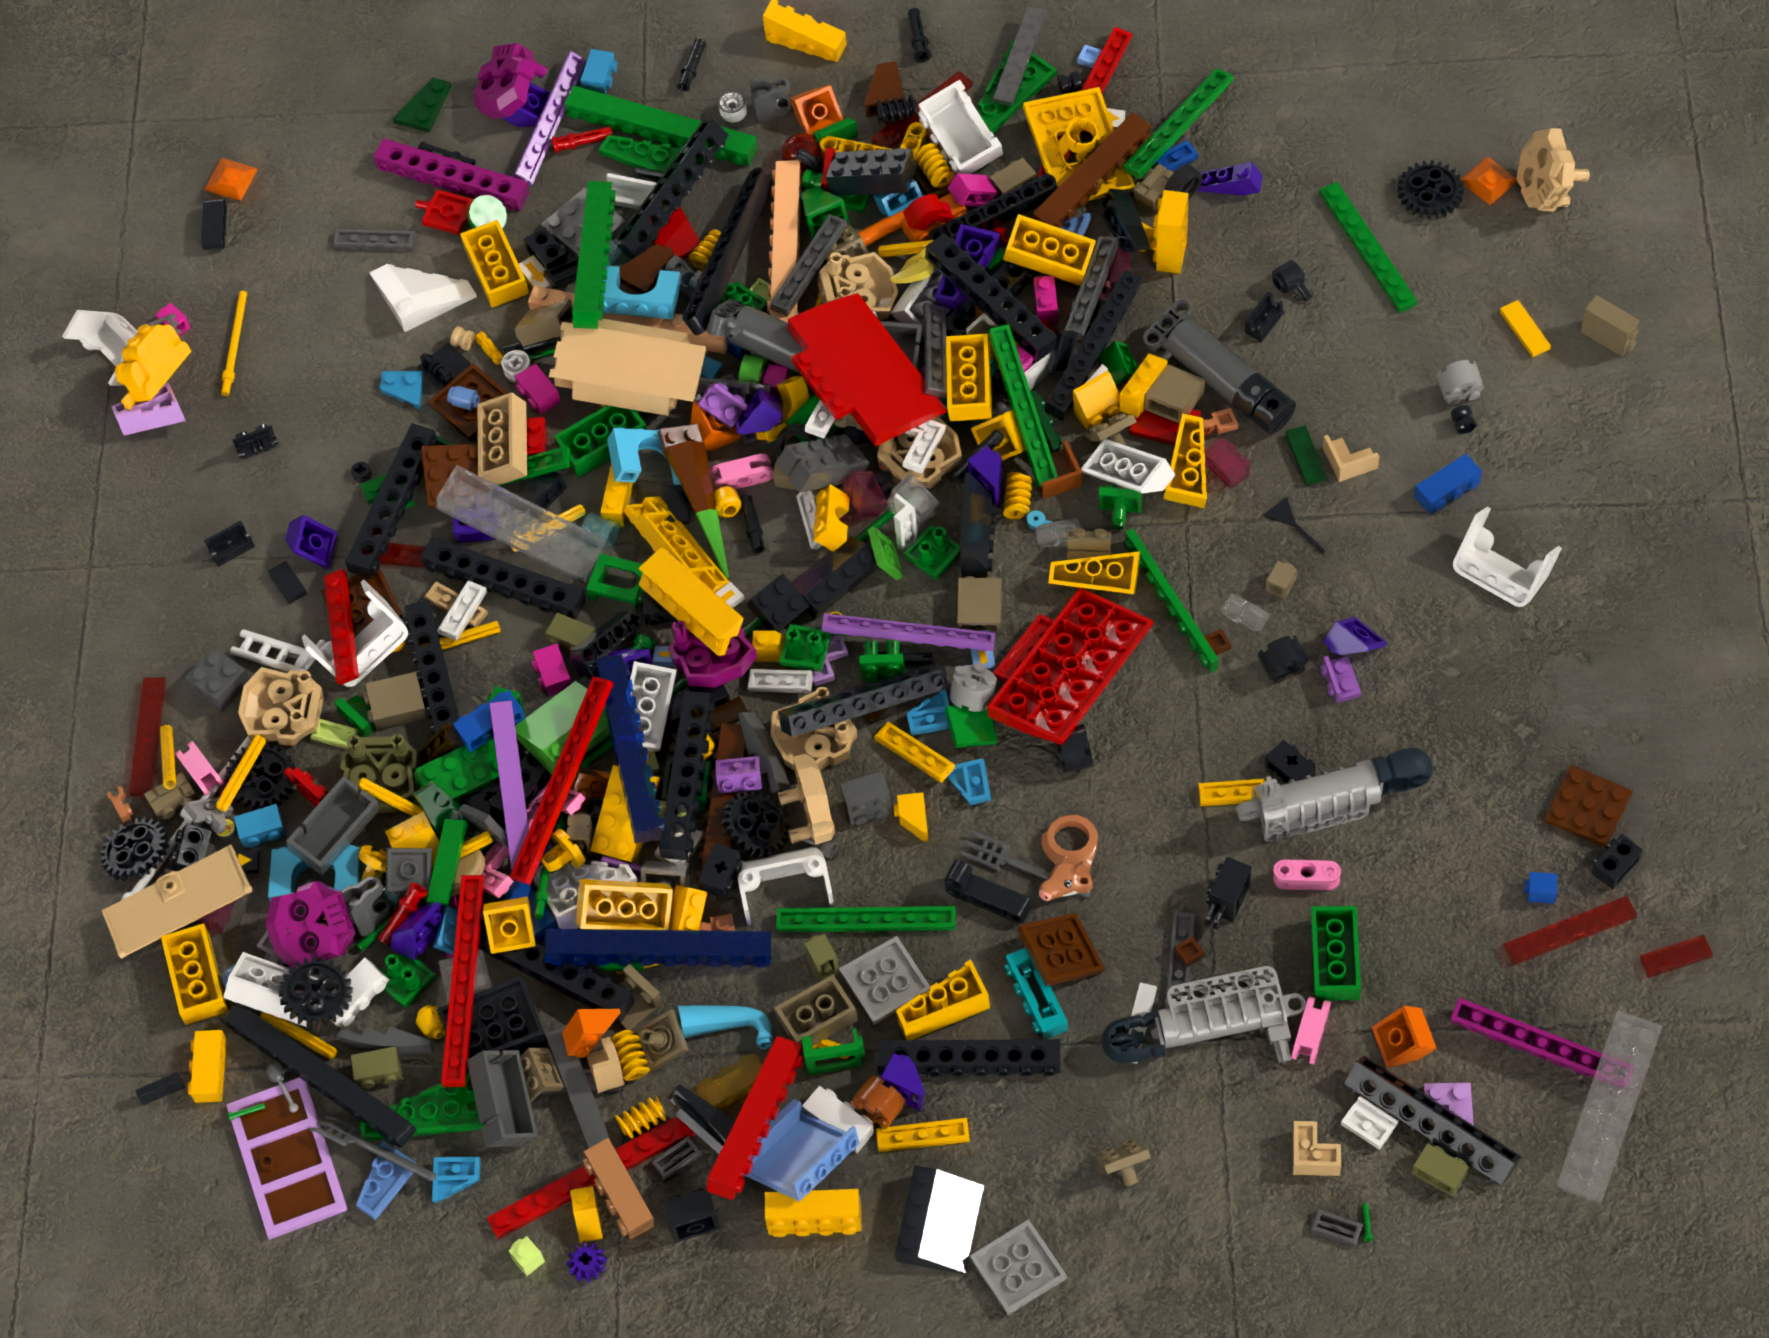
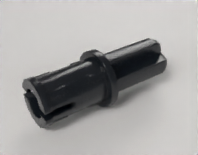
(808, 159)

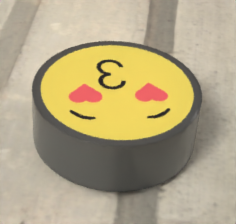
(229, 831)

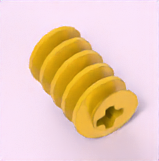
(934, 166)
(703, 252)
(1017, 495)
(629, 1055)
(641, 1117)

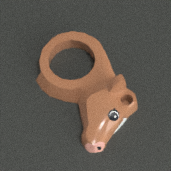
(1071, 868)

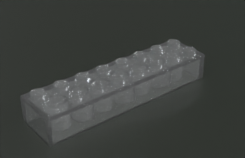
(520, 524)
(1609, 1107)

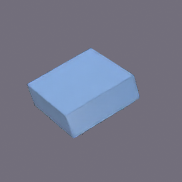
(1088, 56)

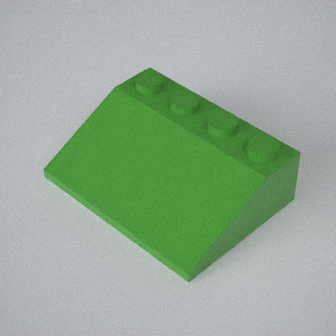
(549, 726)

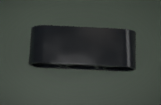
(214, 224)

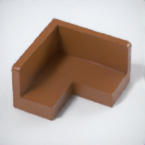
(1068, 473)
(590, 784)

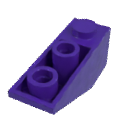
(1232, 180)

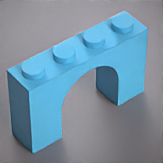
(657, 303)
(624, 448)
(287, 868)

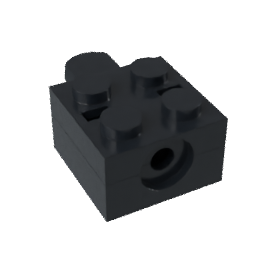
(1228, 891)

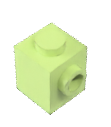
(526, 1255)

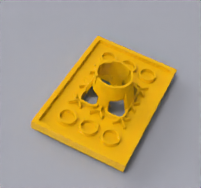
(1069, 116)

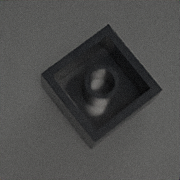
(778, 604)
(691, 1215)

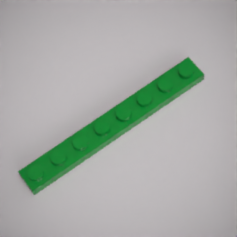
(1178, 123)
(1368, 247)
(1022, 404)
(1174, 605)
(866, 919)

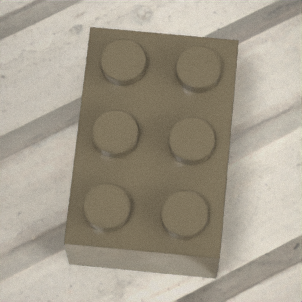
(816, 1012)

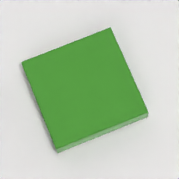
(885, 553)

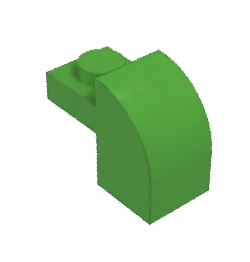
(752, 368)

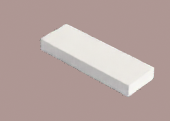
(462, 610)
(780, 681)

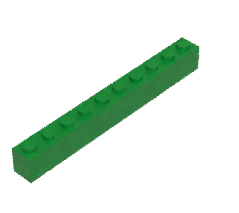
(653, 123)
(592, 255)

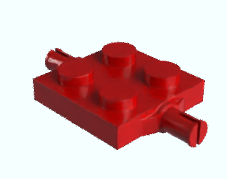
(445, 211)
(306, 786)

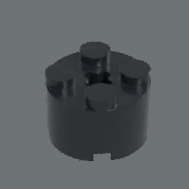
(1283, 658)
(1075, 751)

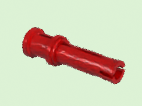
(571, 141)
(407, 905)

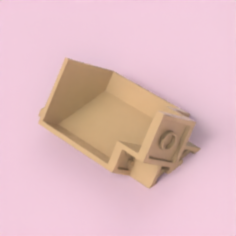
(628, 366)

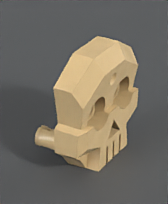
(1547, 171)
(874, 284)
(946, 456)
(295, 709)
(834, 740)
(814, 799)

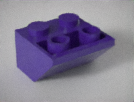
(417, 931)

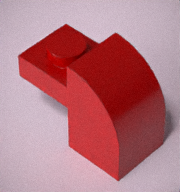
(925, 211)

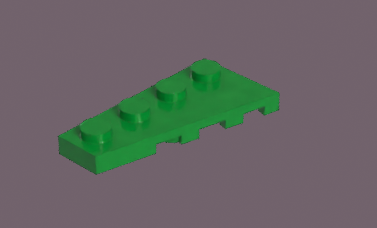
(639, 154)

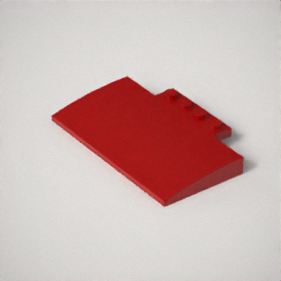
(860, 369)
(1065, 665)

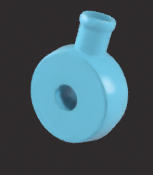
(1038, 516)

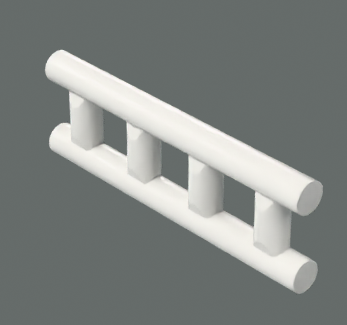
(268, 642)

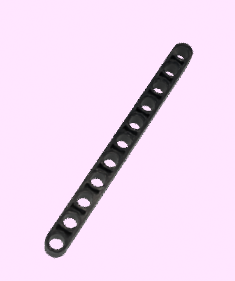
(727, 250)
(318, 1074)

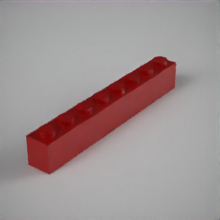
(755, 1118)

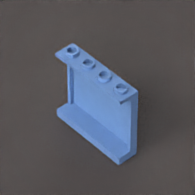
(800, 1152)

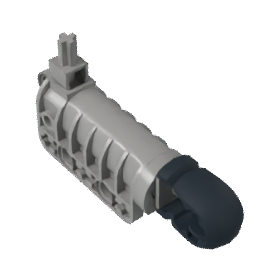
(1333, 796)
(1209, 1016)

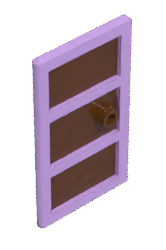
(286, 1160)

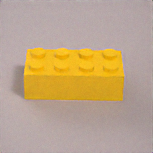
(1170, 231)
(1049, 250)
(494, 263)
(968, 377)
(613, 830)
(623, 905)
(194, 974)
(816, 1213)

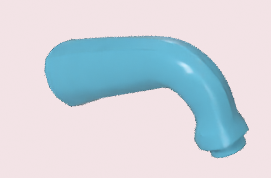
(706, 1019)

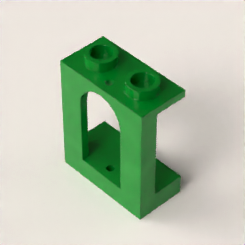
(597, 587)
(851, 1049)

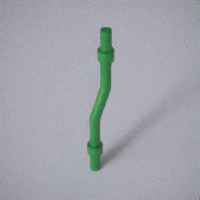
(541, 896)

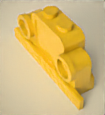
(149, 362)

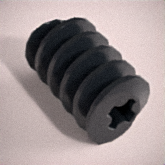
(897, 109)

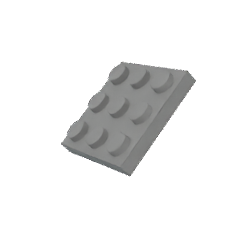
(568, 223)
(884, 979)
(1018, 1267)

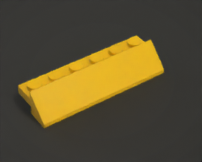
(652, 523)
(690, 600)

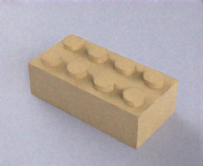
(502, 439)

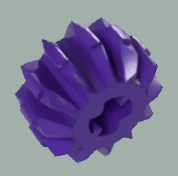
(577, 1262)

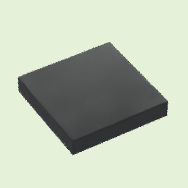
(484, 822)
(408, 866)

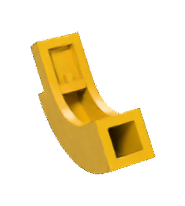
(793, 395)

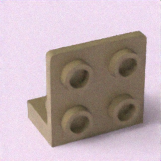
(849, 244)
(645, 995)
(540, 1072)

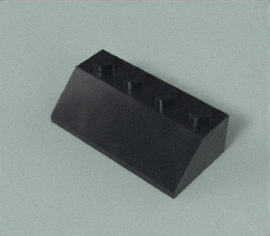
(836, 575)

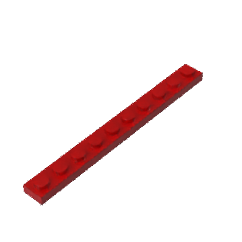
(1103, 69)
(561, 780)
(463, 981)
(559, 1193)

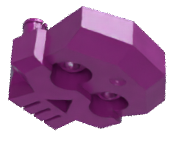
(506, 80)
(702, 665)
(292, 931)

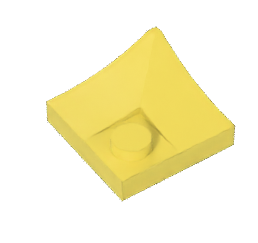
(914, 270)

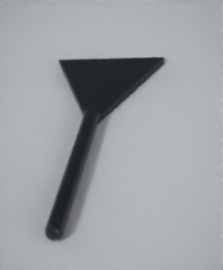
(1283, 513)

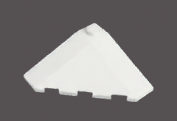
(419, 295)
(564, 887)

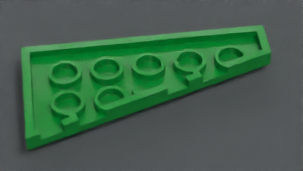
(1035, 78)
(436, 1111)

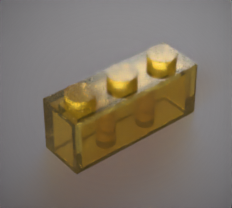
(730, 1083)

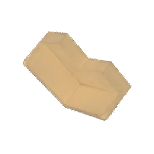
(1346, 464)
(605, 1066)
(1311, 1157)

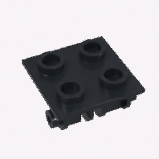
(443, 365)
(262, 433)

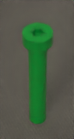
(541, 354)
(245, 1111)
(1367, 1237)

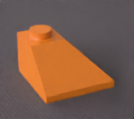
(816, 109)
(230, 179)
(1488, 180)
(712, 431)

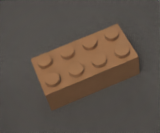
(621, 1193)

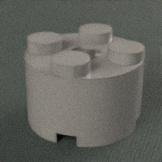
(1460, 382)
(972, 687)

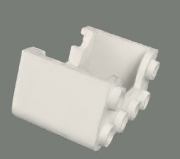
(959, 130)

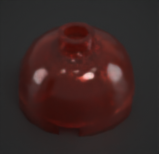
(800, 141)

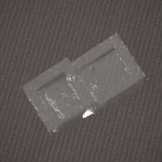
(1055, 532)
(1245, 612)

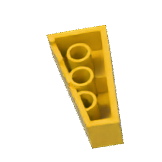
(802, 32)
(1188, 464)
(1104, 572)
(944, 1004)

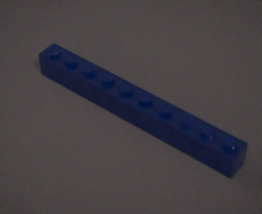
(629, 751)
(658, 947)

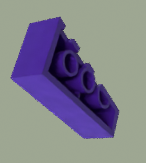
(982, 247)

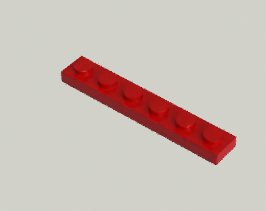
(341, 627)

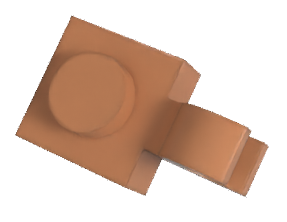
(1221, 421)
(123, 809)
(718, 923)

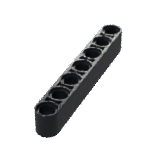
(1001, 206)

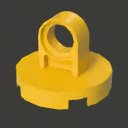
(562, 853)
(375, 862)

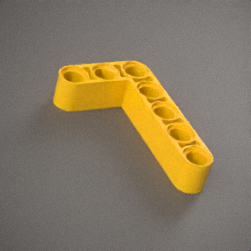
(914, 139)

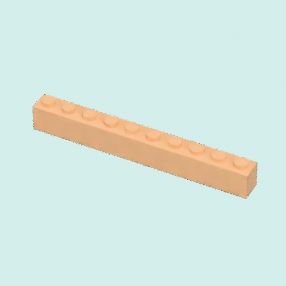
(785, 228)
(545, 296)

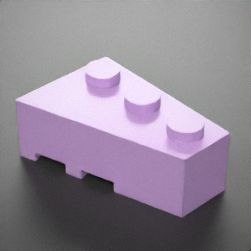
(150, 414)

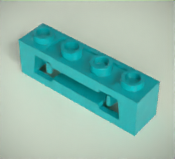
(1050, 1024)

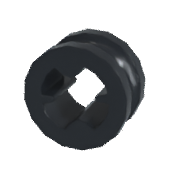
(356, 468)

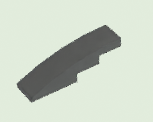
(741, 388)
(760, 744)
(373, 1040)

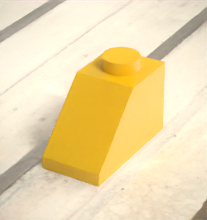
(768, 645)
(912, 814)
(586, 1214)

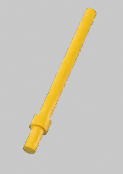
(228, 375)

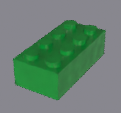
(589, 437)
(461, 771)
(1335, 953)

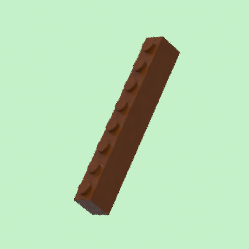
(1094, 172)
(730, 746)

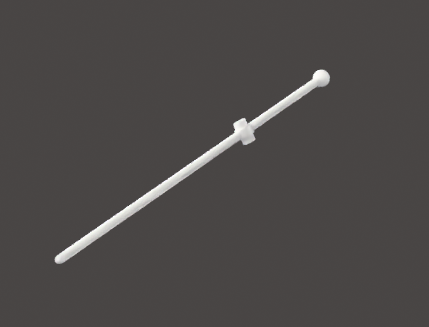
(187, 819)

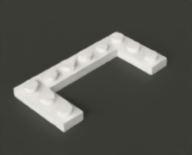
(921, 451)

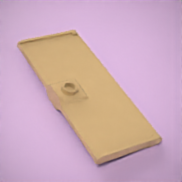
(176, 901)

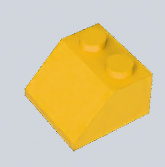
(1096, 400)
(1007, 424)
(414, 833)
(509, 925)

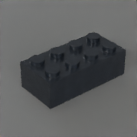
(871, 172)

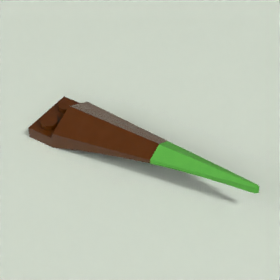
(690, 463)

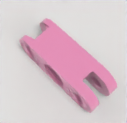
(742, 472)
(199, 768)
(1288, 875)
(1311, 1030)

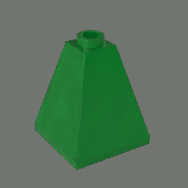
(819, 205)

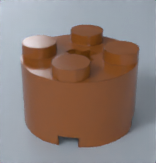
(878, 1101)

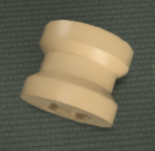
(462, 338)

